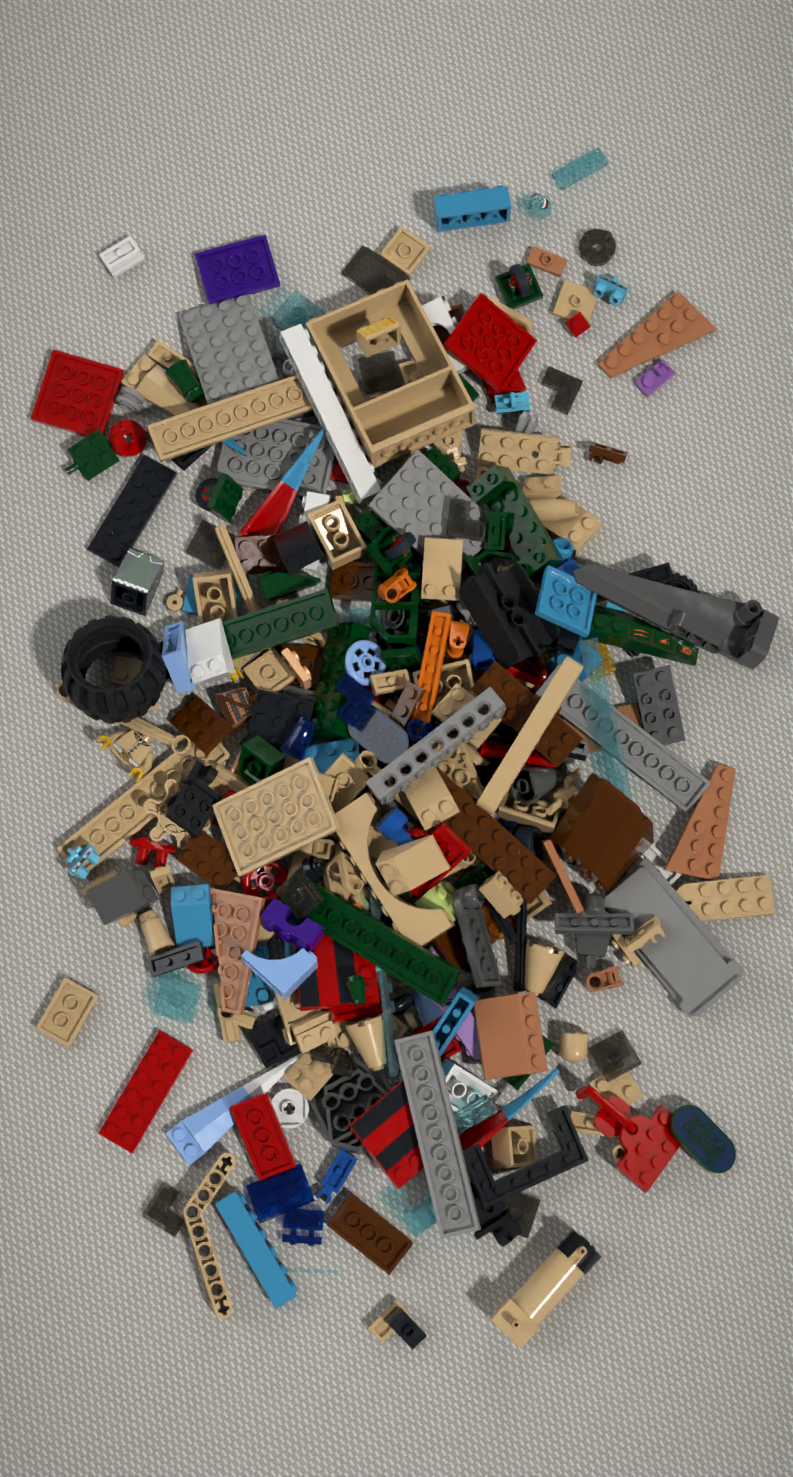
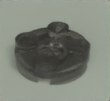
(600, 237)

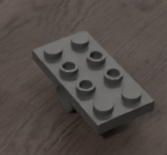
(658, 704)

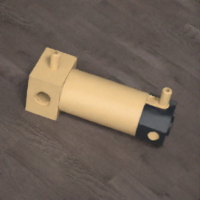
(545, 1288)

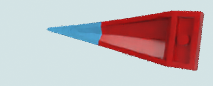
(275, 508)
(486, 1129)

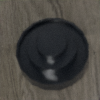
(313, 868)

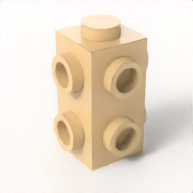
(501, 895)

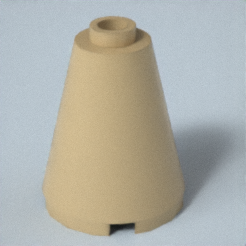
(540, 965)
(370, 1040)

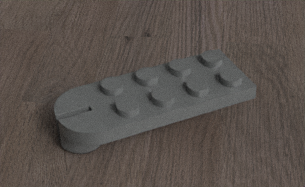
(476, 936)

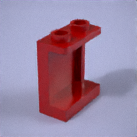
(530, 673)

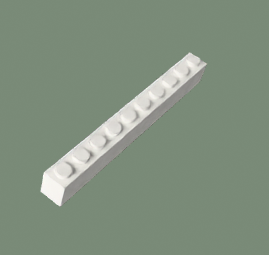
(330, 413)

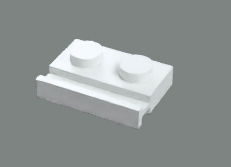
(122, 257)

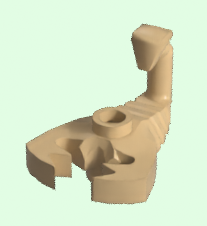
(451, 450)

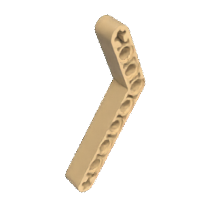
(204, 1239)

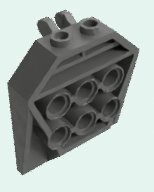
(348, 1107)

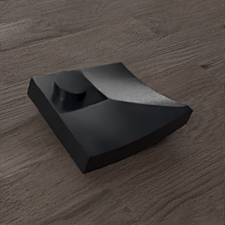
(270, 1041)

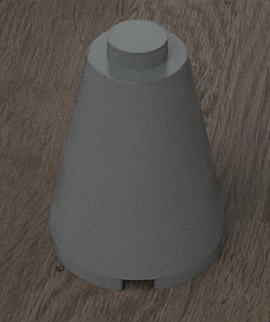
(534, 783)

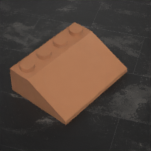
(509, 1036)

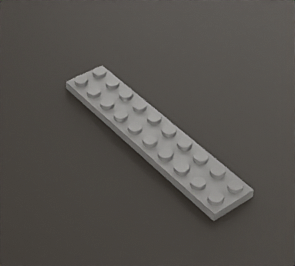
(640, 749)
(437, 1135)

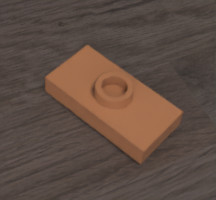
(546, 261)

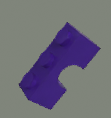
(303, 936)

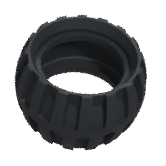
(105, 637)

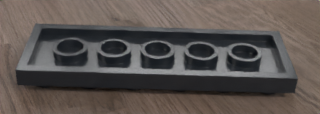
(132, 511)

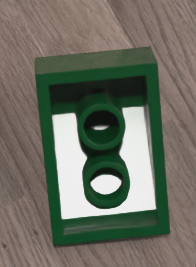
(283, 584)

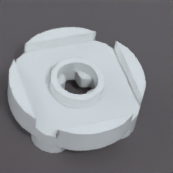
(298, 1101)

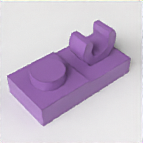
(654, 378)

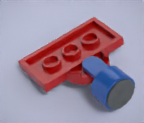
(394, 826)

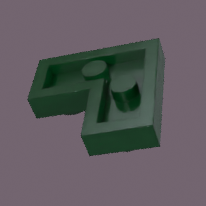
(408, 656)

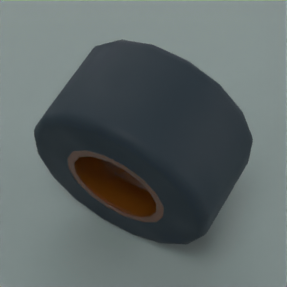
(530, 838)

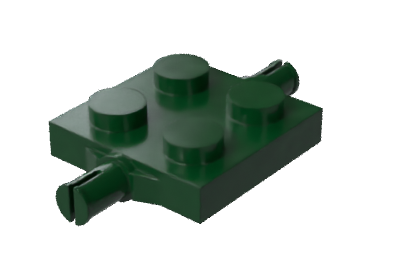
(92, 455)

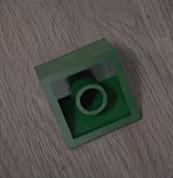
(259, 760)

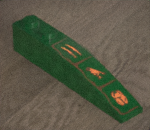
(637, 635)

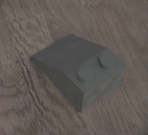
(122, 895)

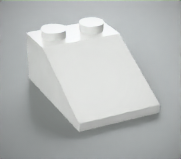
(208, 652)
(464, 1087)

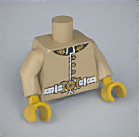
(130, 750)

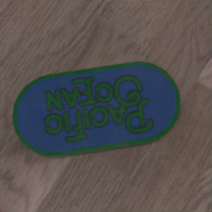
(702, 1139)

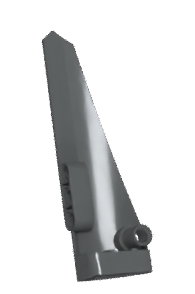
(707, 621)

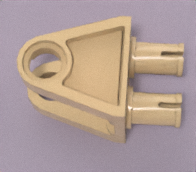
(342, 875)

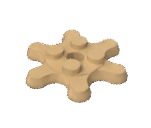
(165, 825)

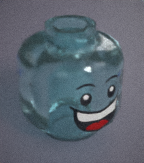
(538, 205)

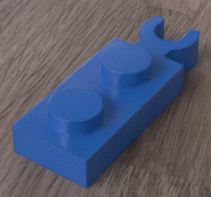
(337, 1174)

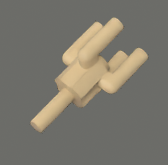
(564, 793)

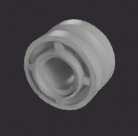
(130, 399)
(526, 424)

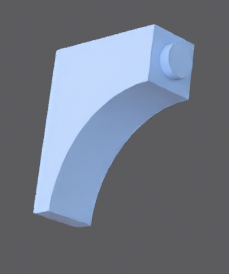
(175, 657)
(283, 974)

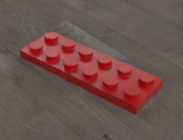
(146, 1092)

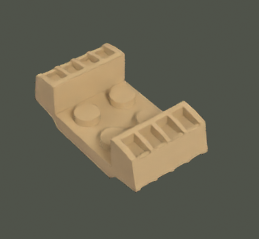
(291, 1014)

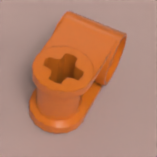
(400, 585)
(457, 639)

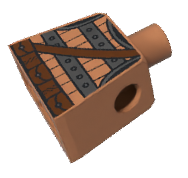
(237, 706)

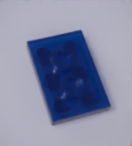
(280, 1193)

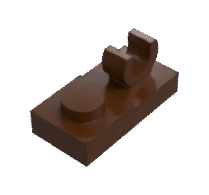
(615, 455)

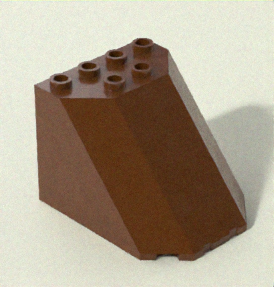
(602, 833)

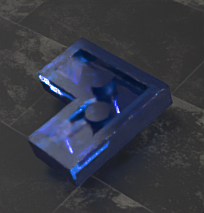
(359, 699)

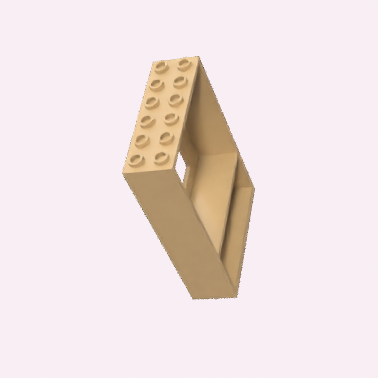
(410, 414)

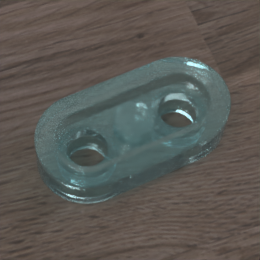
(362, 616)

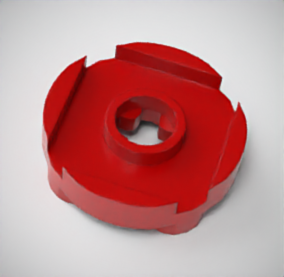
(117, 438)

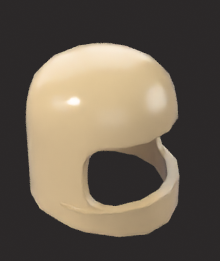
(573, 1046)

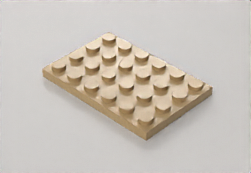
(275, 817)

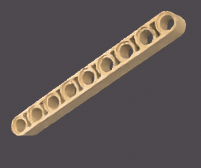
(530, 735)

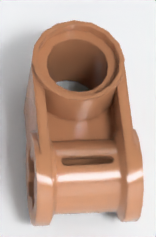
(607, 978)

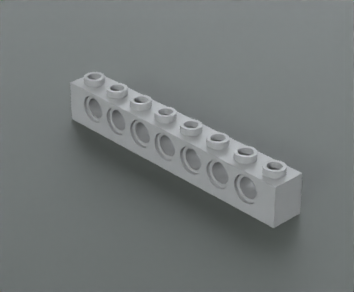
(424, 747)

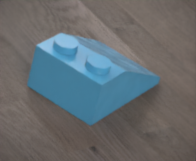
(193, 915)

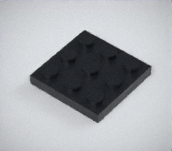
(276, 716)

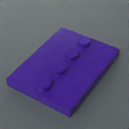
(237, 269)

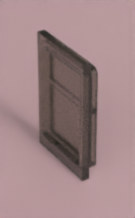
(372, 271)

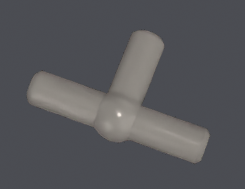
(279, 352)

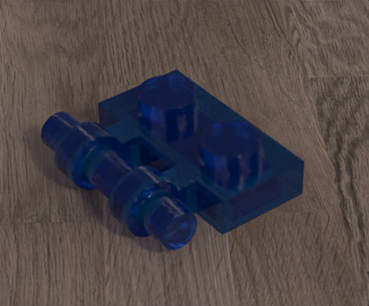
(305, 1220)

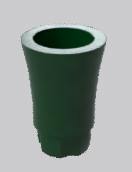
(185, 381)

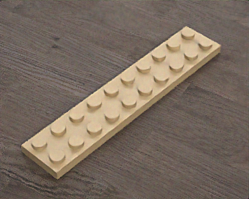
(229, 418)
(126, 814)

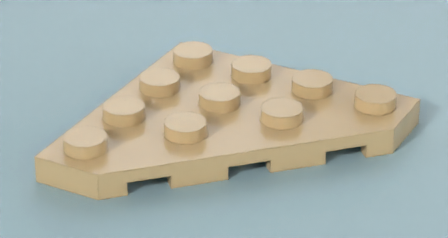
(461, 770)

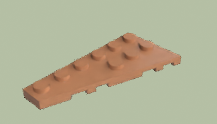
(662, 332)
(704, 834)
(235, 931)

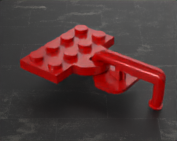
(649, 1146)

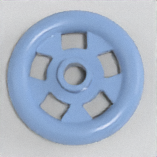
(350, 658)

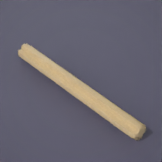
(236, 568)

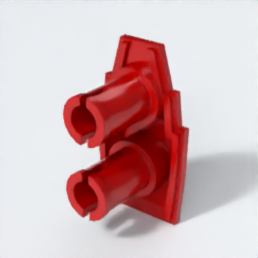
(145, 843)

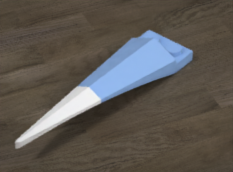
(203, 1129)

